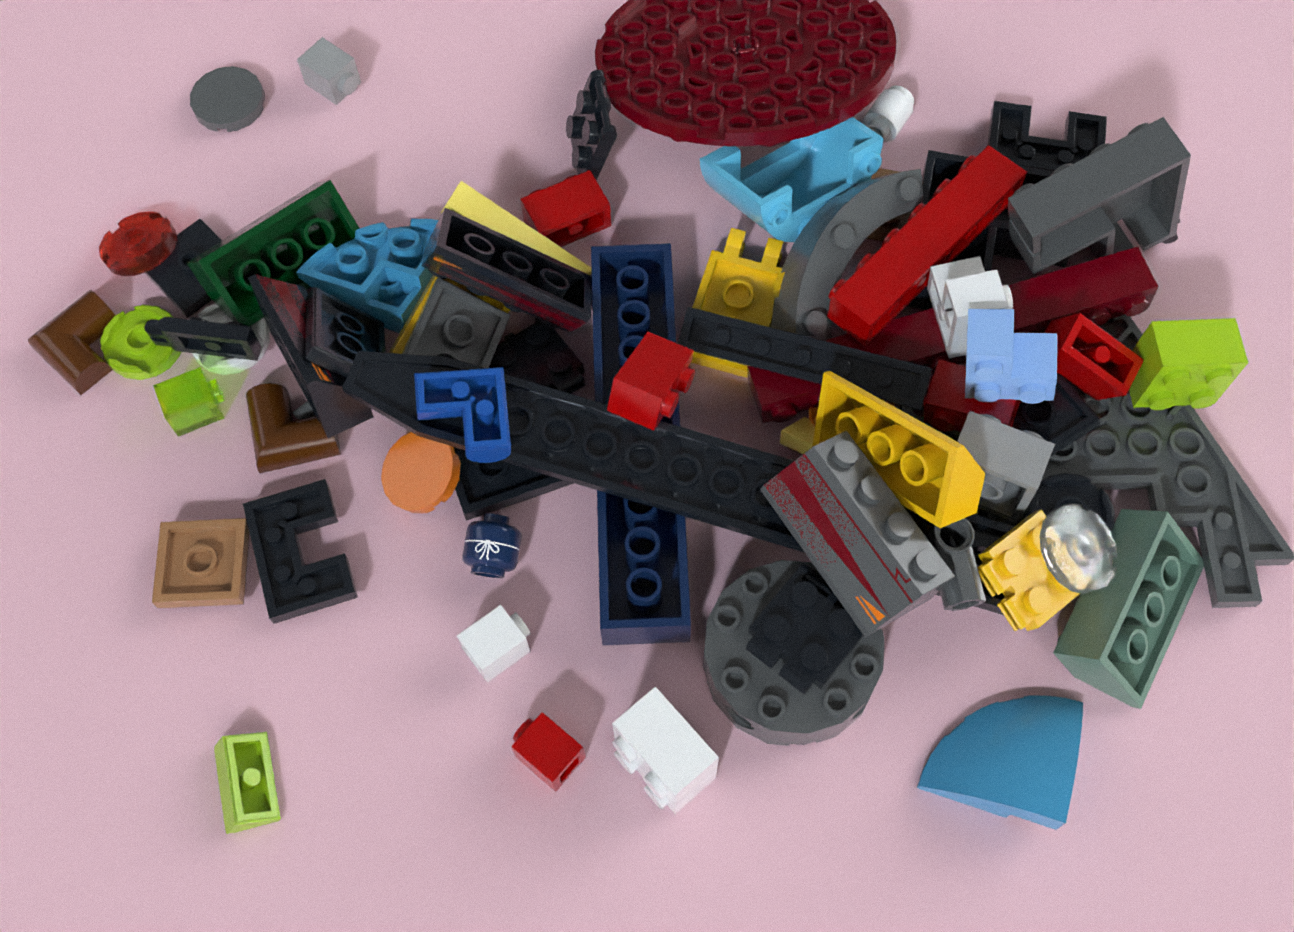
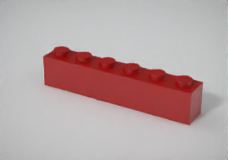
(932, 237)

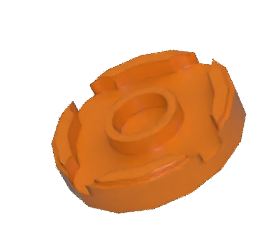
(419, 473)

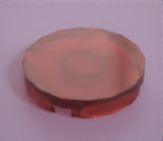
(138, 244)

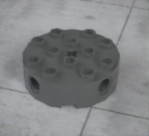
(756, 695)

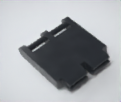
(591, 126)
(540, 358)
(804, 632)

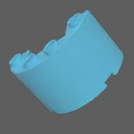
(796, 179)

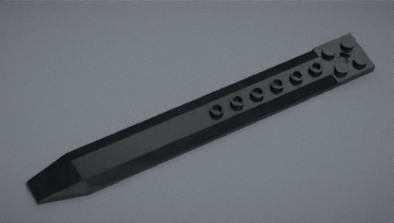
(608, 453)

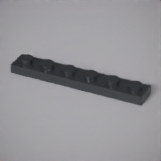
(803, 357)

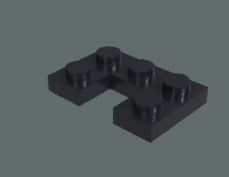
(1011, 137)
(286, 581)

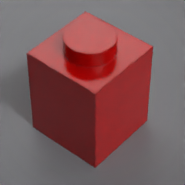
(547, 750)

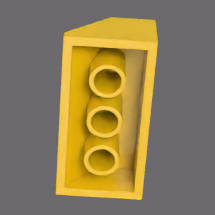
(916, 461)

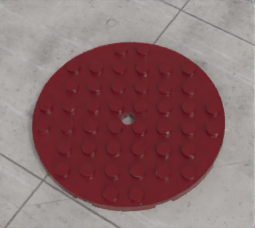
(745, 66)

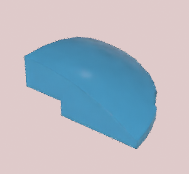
(375, 270)
(1011, 759)

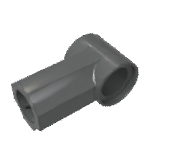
(966, 587)

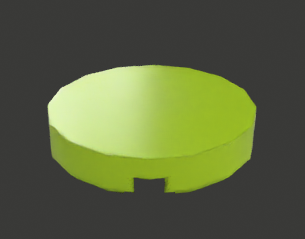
(130, 348)

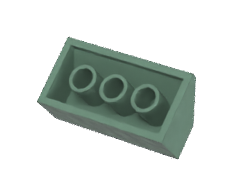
(1125, 628)

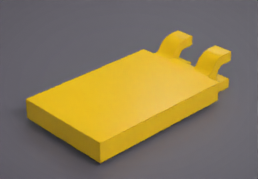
(739, 290)

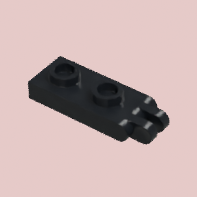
(205, 337)

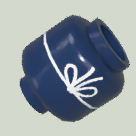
(491, 546)

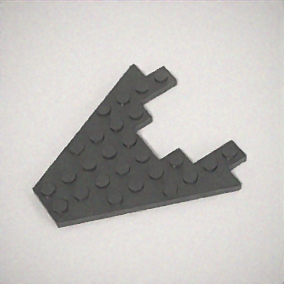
(1183, 474)

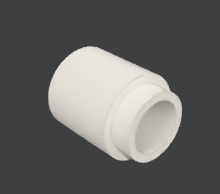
(890, 112)

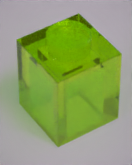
(190, 401)

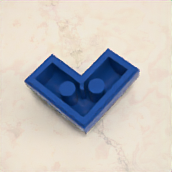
(476, 397)

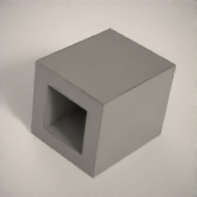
(329, 71)

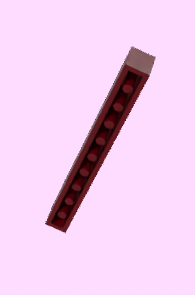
(1095, 288)

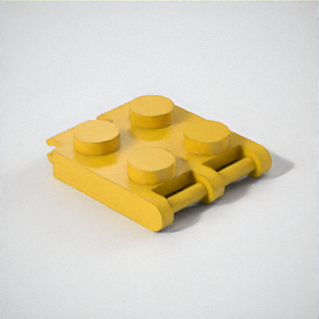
(1019, 571)

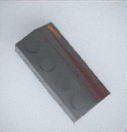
(857, 533)

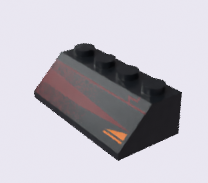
(508, 272)
(285, 316)

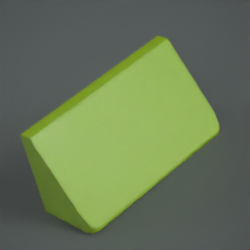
(246, 781)

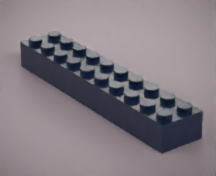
(638, 545)

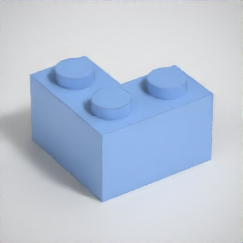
(1007, 362)

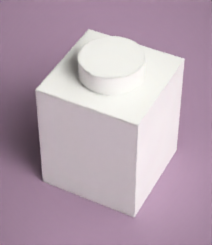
(495, 642)

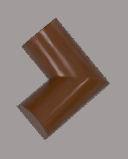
(67, 339)
(278, 438)

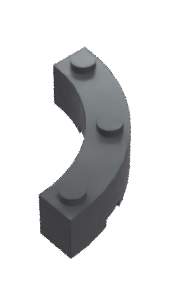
(829, 243)

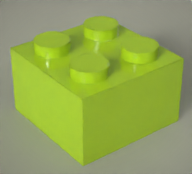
(1187, 363)

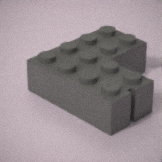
(1082, 201)

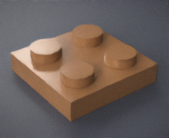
(201, 563)

